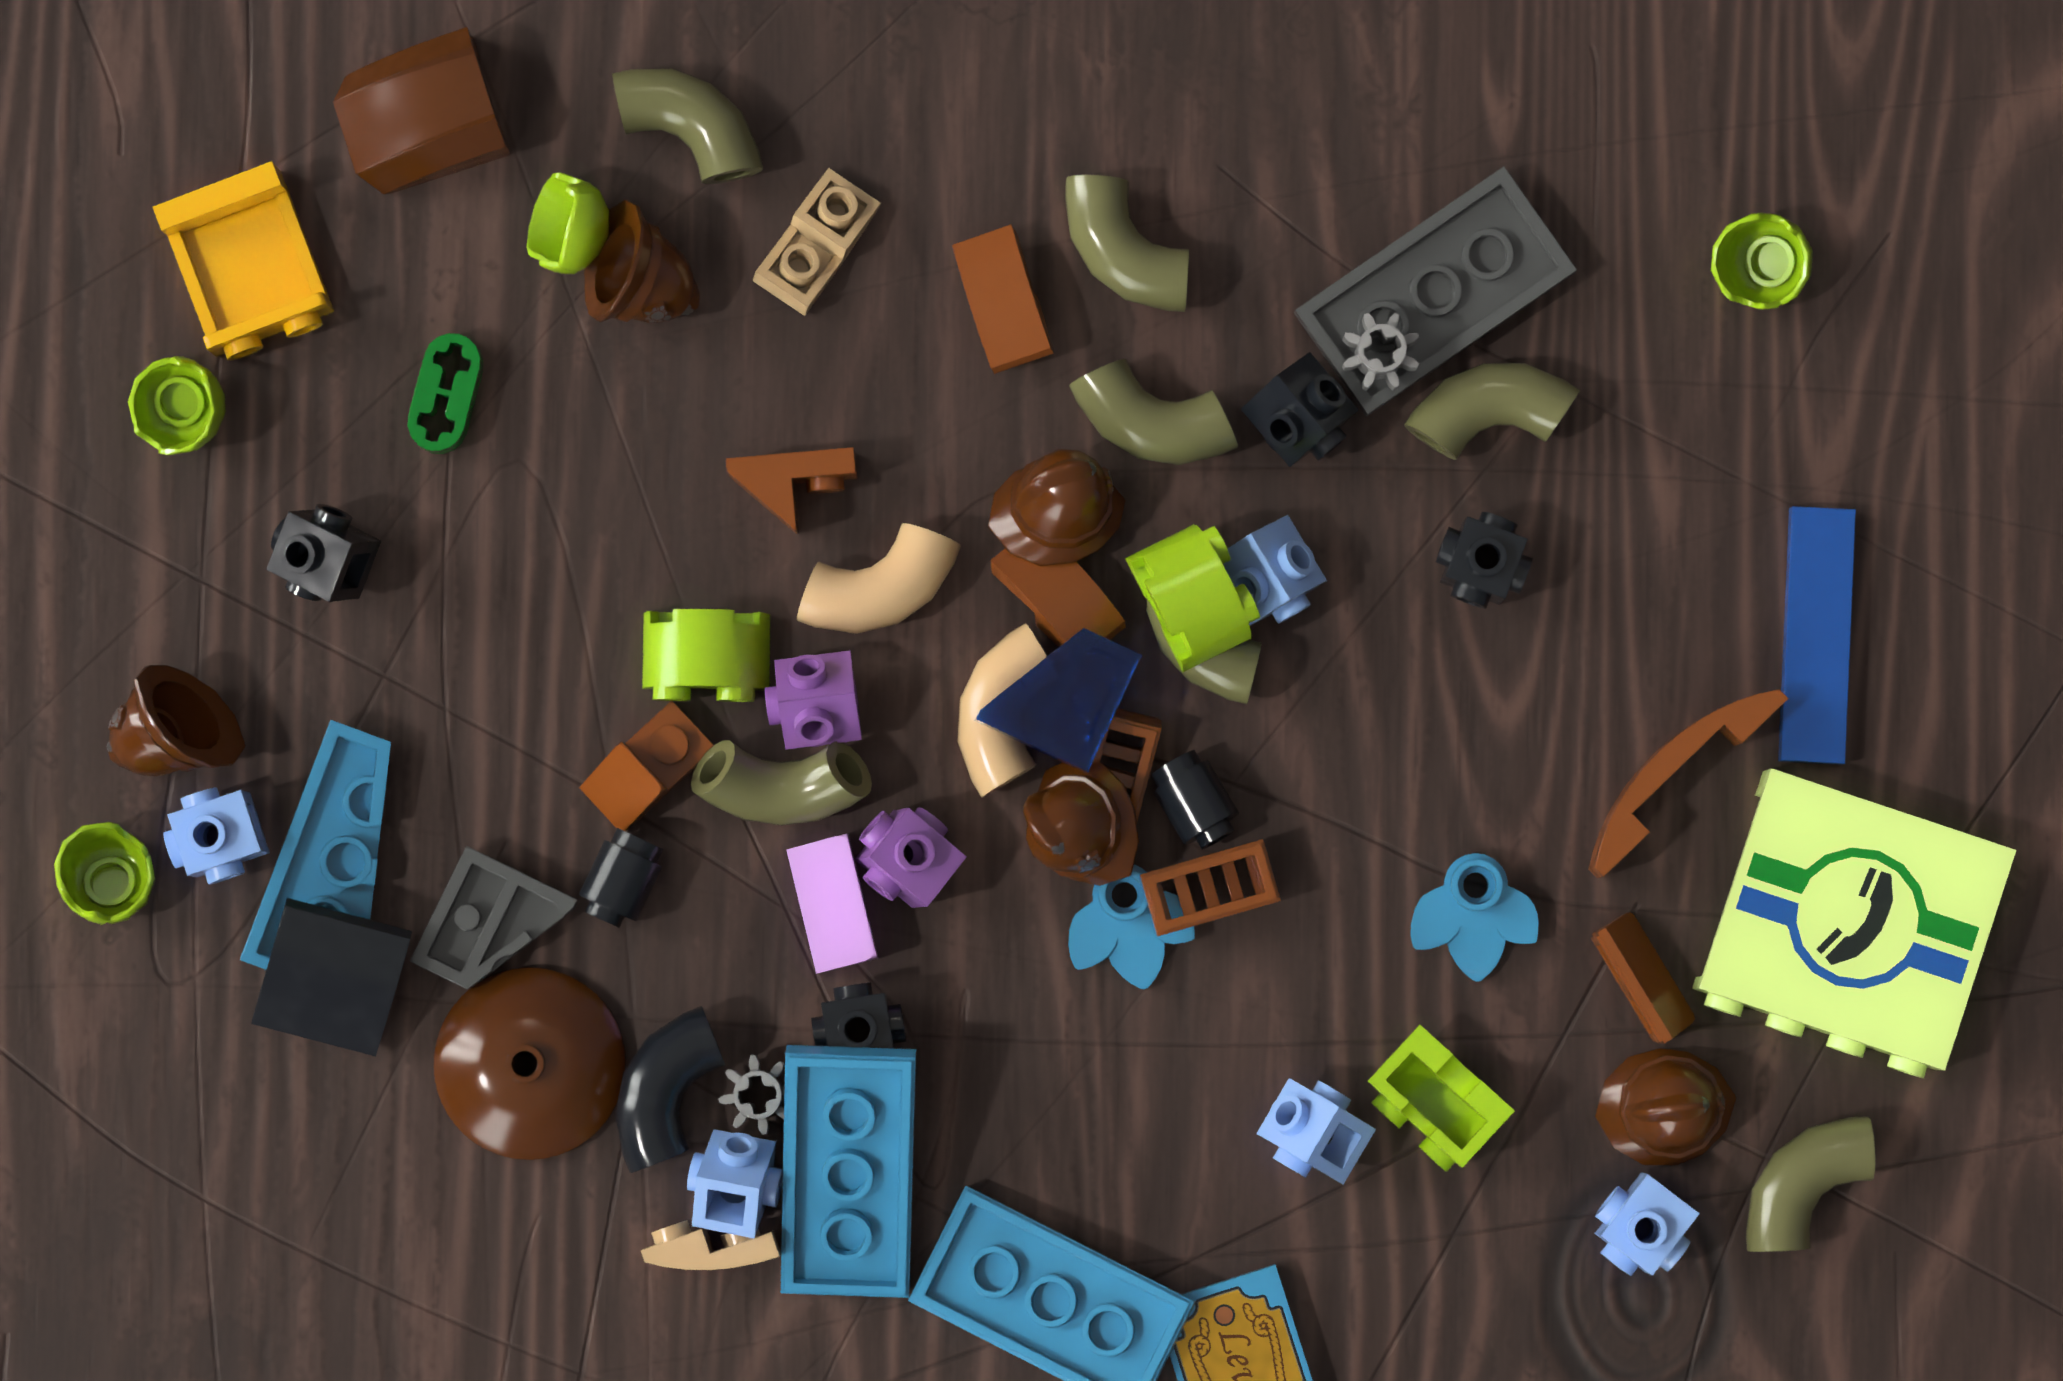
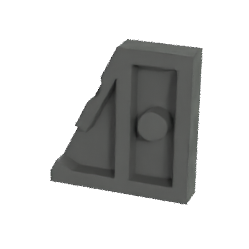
(486, 919)

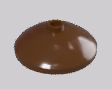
(576, 1071)

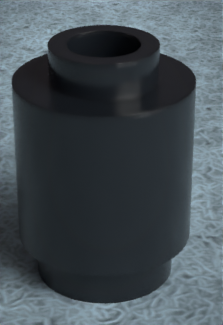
(1194, 800)
(621, 878)

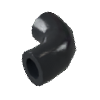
(656, 1085)

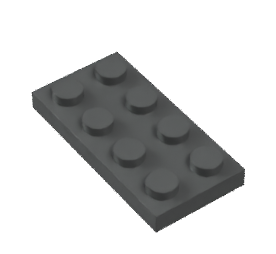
(1445, 280)

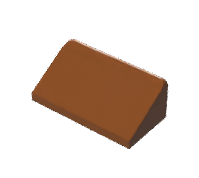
(1643, 978)

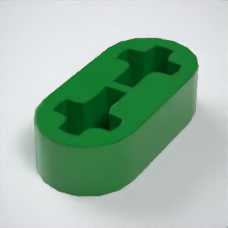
(460, 397)

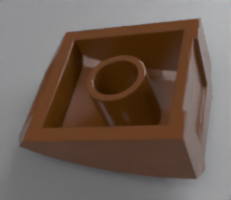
(419, 114)

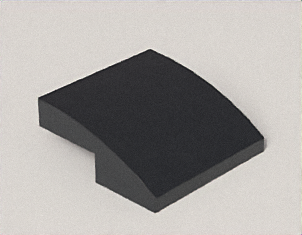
(331, 977)

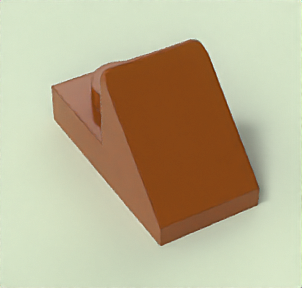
(774, 476)
(646, 767)

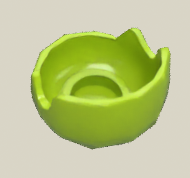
(568, 224)
(1761, 261)
(176, 405)
(104, 873)

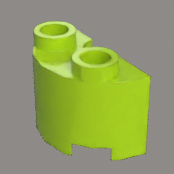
(1194, 594)
(706, 652)
(1439, 1099)

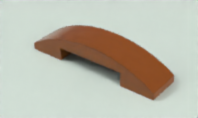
(1621, 828)

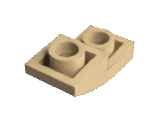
(816, 241)
(688, 1250)

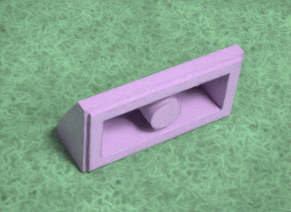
(832, 903)

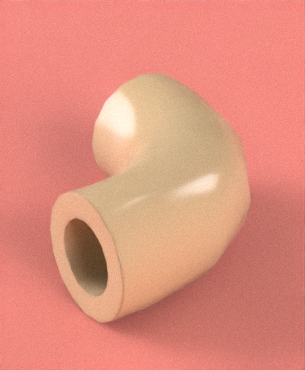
(880, 593)
(990, 755)

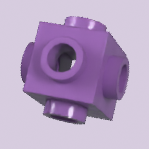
(815, 700)
(929, 856)

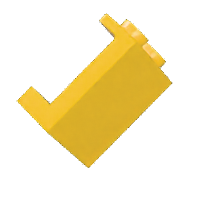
(245, 261)

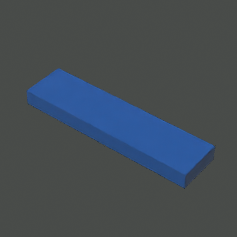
(1817, 635)

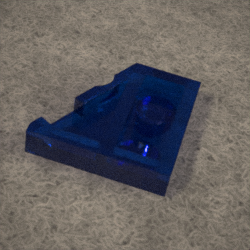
(1065, 699)

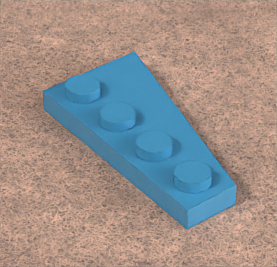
(332, 837)

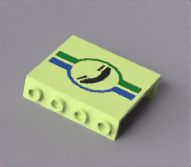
(1855, 923)

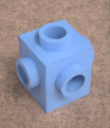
(1275, 569)
(238, 838)
(1305, 1122)
(734, 1183)
(1668, 1221)

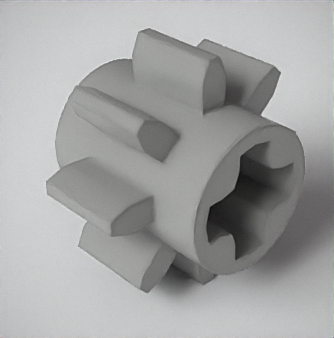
(1387, 335)
(744, 1082)

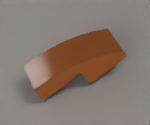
(1002, 299)
(1059, 596)

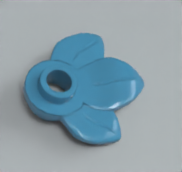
(1474, 926)
(1123, 934)

